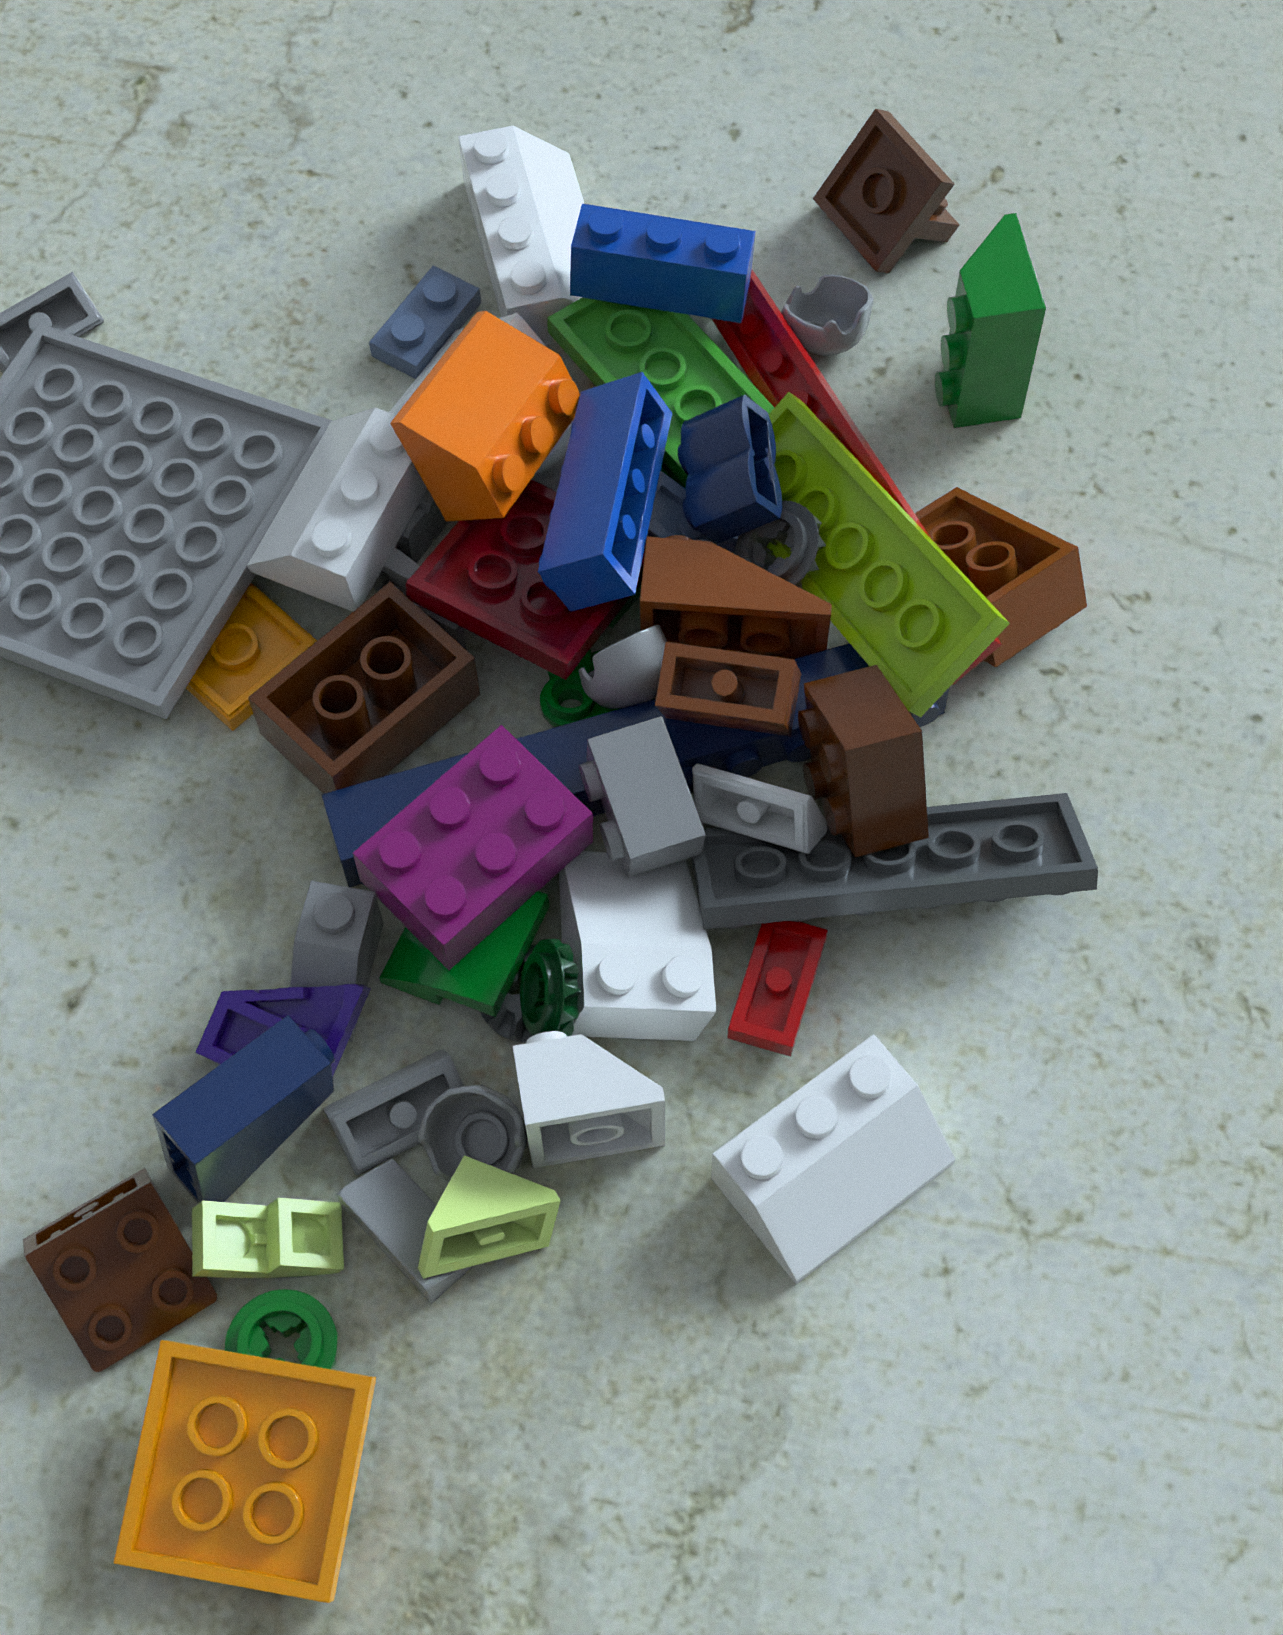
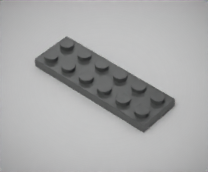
(971, 856)

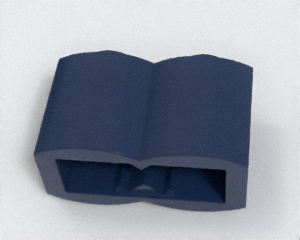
(730, 470)

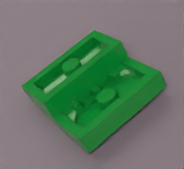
(481, 976)

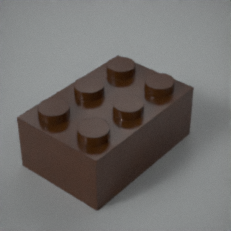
(366, 693)

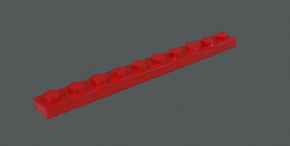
(781, 365)

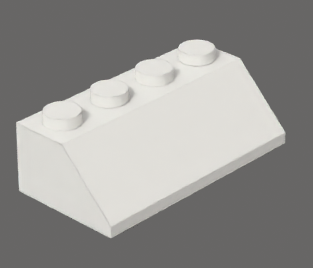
(525, 220)

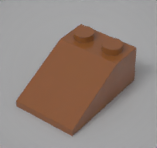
(1013, 563)
(727, 603)

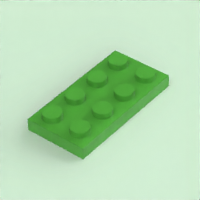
(667, 346)

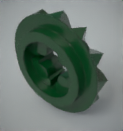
(550, 988)

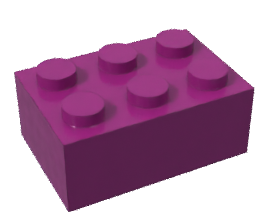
(474, 846)

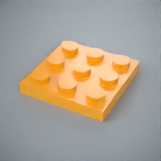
(246, 1471)

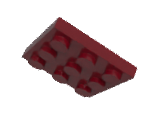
(491, 585)

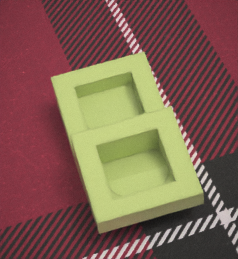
(267, 1240)

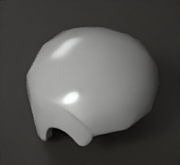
(830, 316)
(626, 670)
(472, 1124)

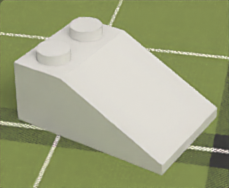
(636, 950)

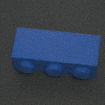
(661, 263)

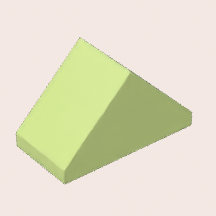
(486, 1218)

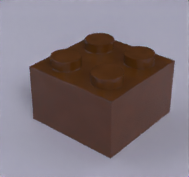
(864, 760)

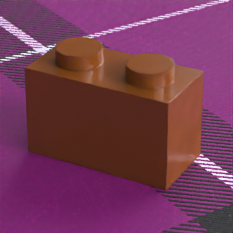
(728, 688)

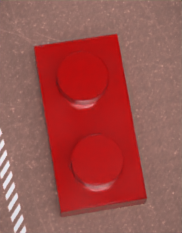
(777, 985)

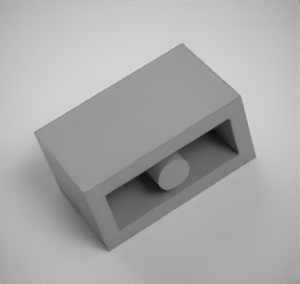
(643, 797)

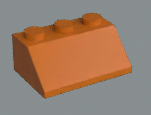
(486, 418)

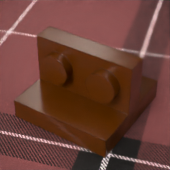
(887, 193)

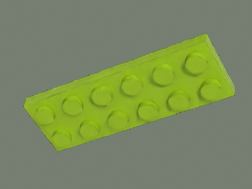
(879, 570)

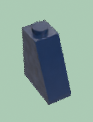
(244, 1110)

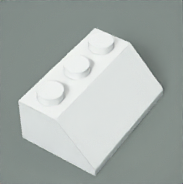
(343, 512)
(832, 1158)

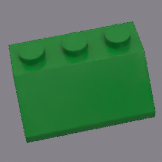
(992, 331)

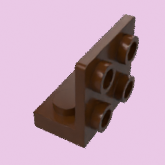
(118, 1271)

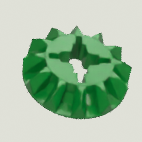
(285, 1313)

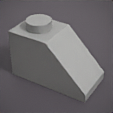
(336, 937)

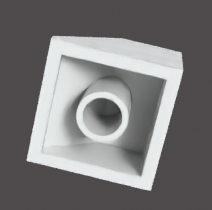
(584, 1101)

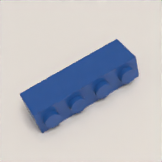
(606, 493)

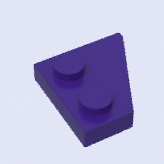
(247, 1014)

